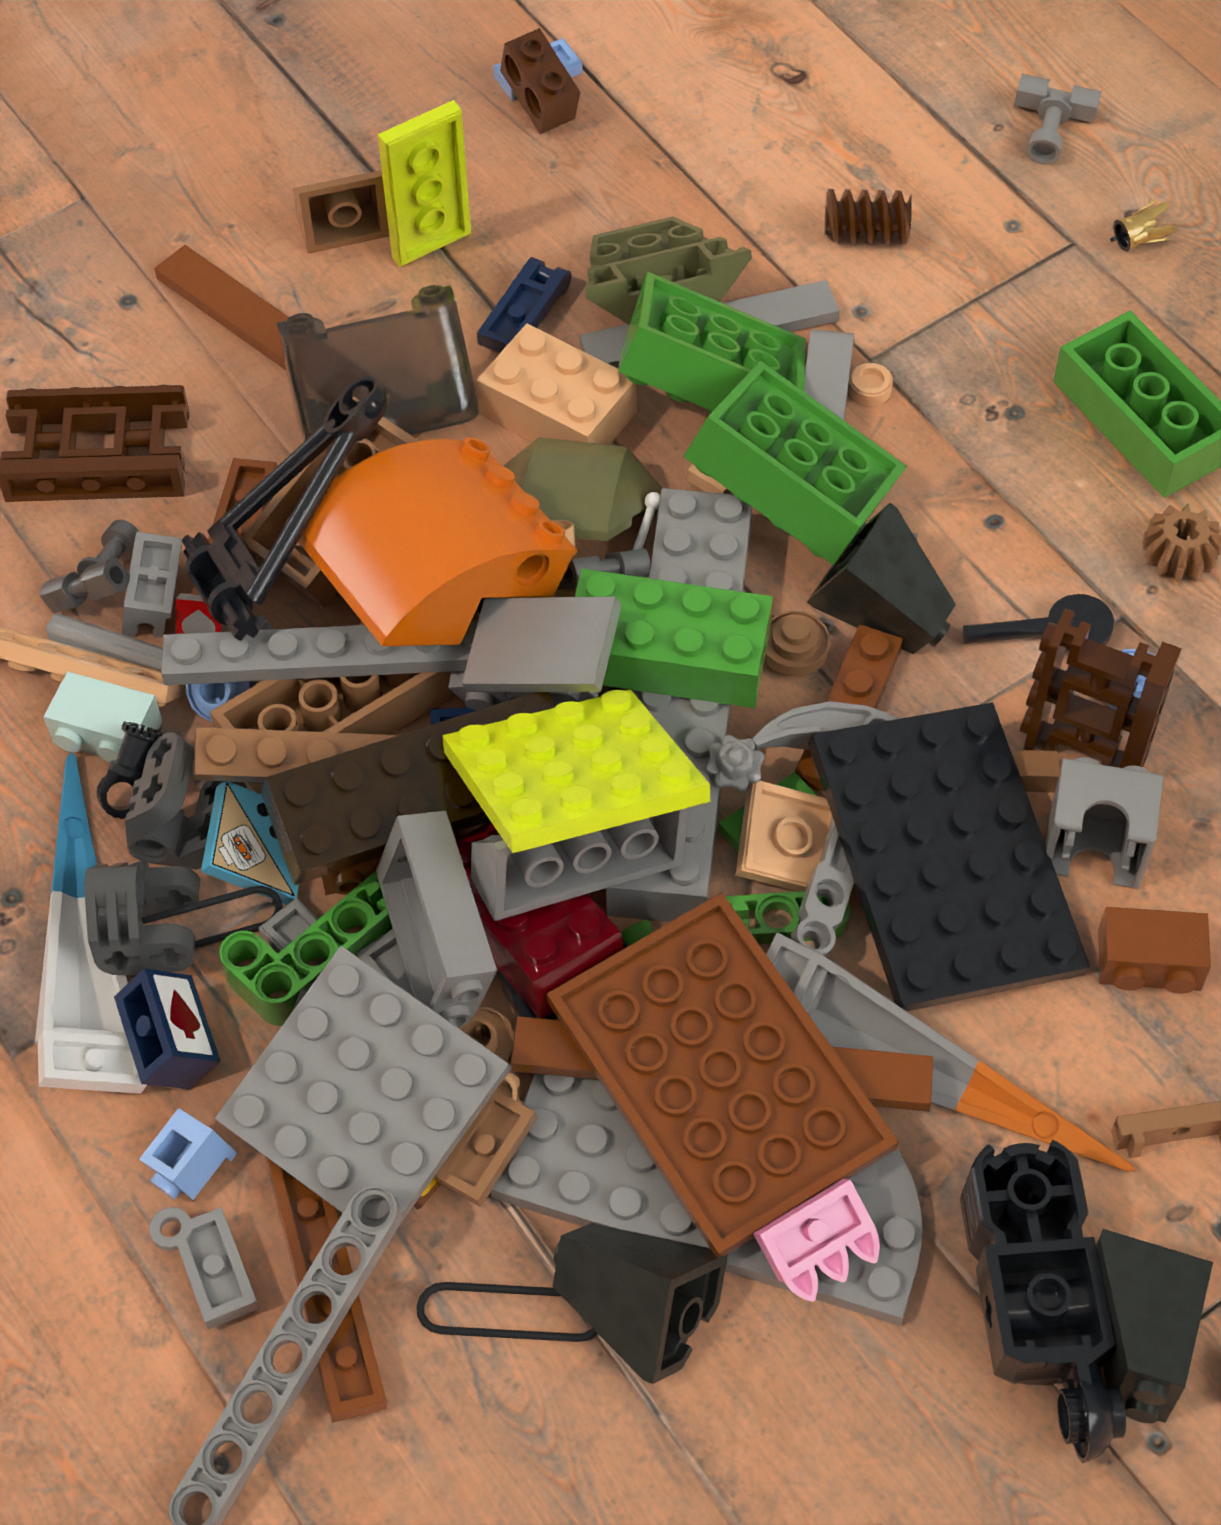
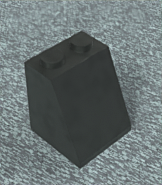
(1155, 1319)

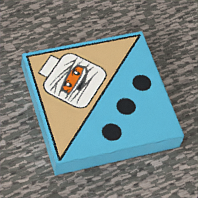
(244, 845)

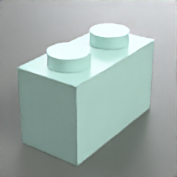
(91, 712)

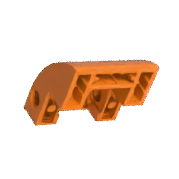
(428, 536)

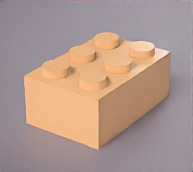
(555, 391)

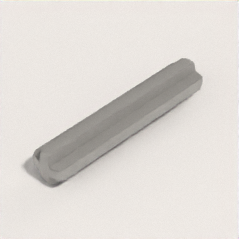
(103, 641)

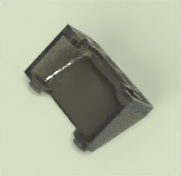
(412, 352)

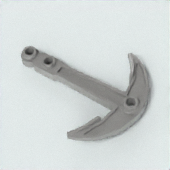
(832, 874)

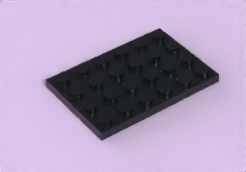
(947, 856)

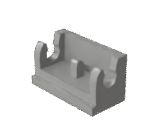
(151, 582)

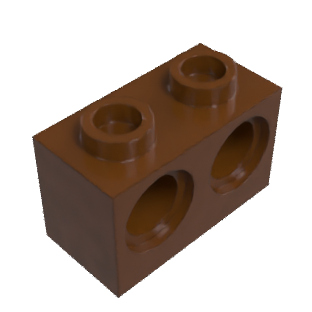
(539, 81)

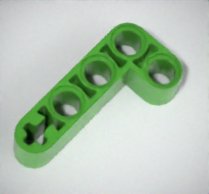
(289, 967)

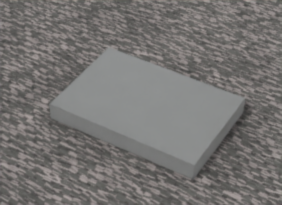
(542, 644)

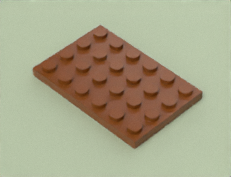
(721, 1073)

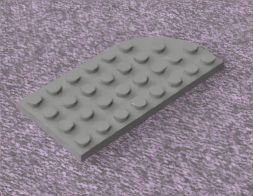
(592, 1169)

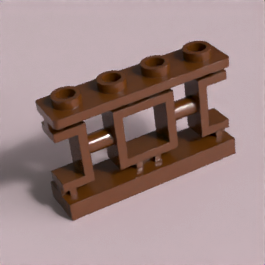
(100, 471)
(1102, 675)

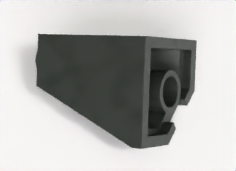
(887, 585)
(639, 1292)

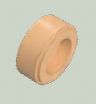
(870, 384)

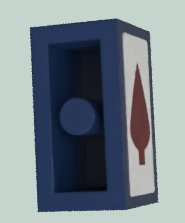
(166, 1029)

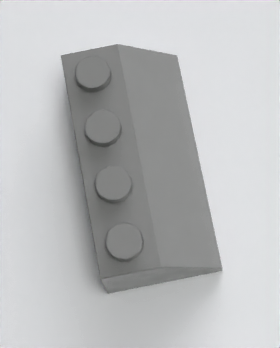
(575, 866)

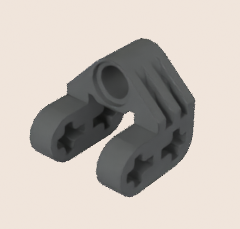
(155, 822)
(114, 907)

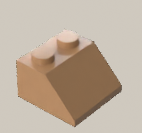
(342, 211)

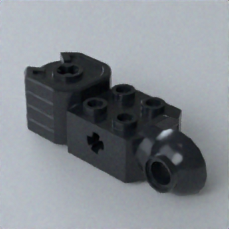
(1043, 1285)

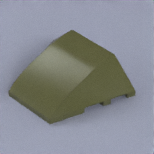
(665, 249)
(585, 484)

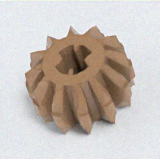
(1182, 543)

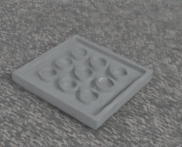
(363, 1090)

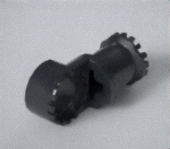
(128, 764)

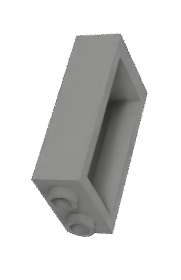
(435, 917)

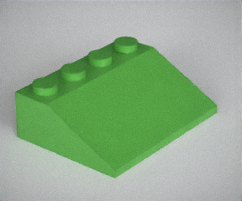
(701, 346)
(794, 461)

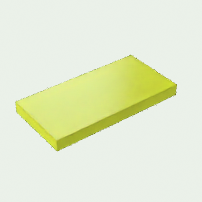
(425, 183)

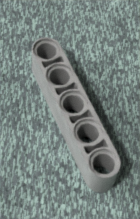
(829, 369)

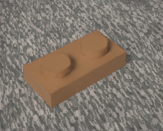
(486, 1148)

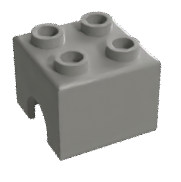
(1104, 813)

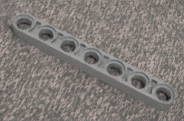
(263, 1376)

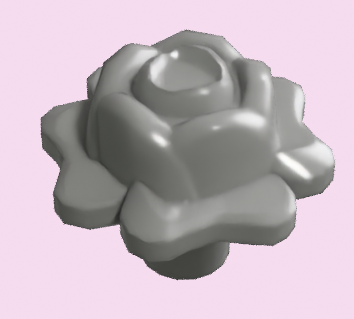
(734, 763)

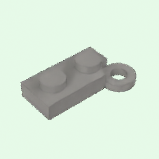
(210, 1263)

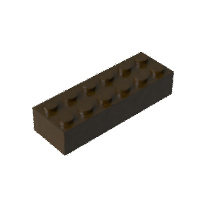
(347, 804)

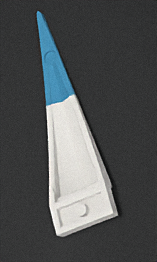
(78, 1018)

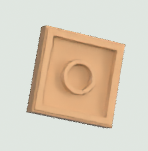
(781, 835)

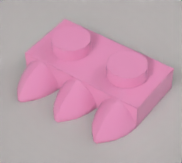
(818, 1236)

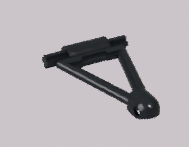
(227, 570)

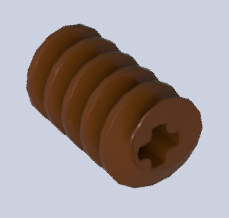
(868, 216)

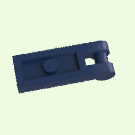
(523, 303)

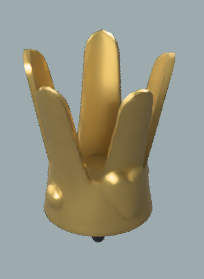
(1139, 227)

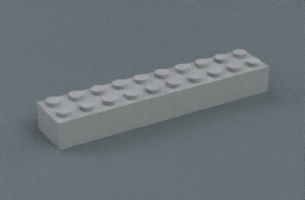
(700, 543)

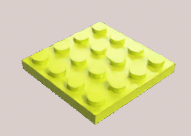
(574, 770)

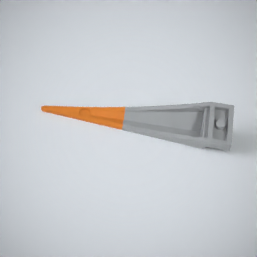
(862, 1018)

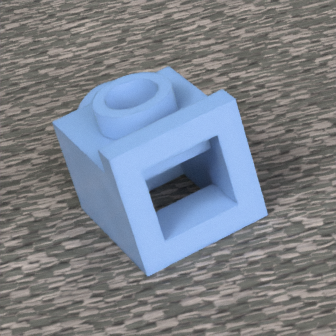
(185, 1156)

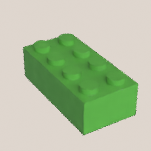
(1143, 402)
(684, 638)

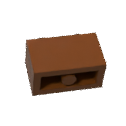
(1154, 949)

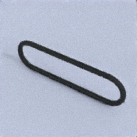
(216, 900)
(499, 1333)

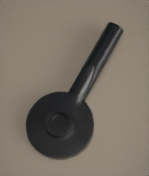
(1086, 609)

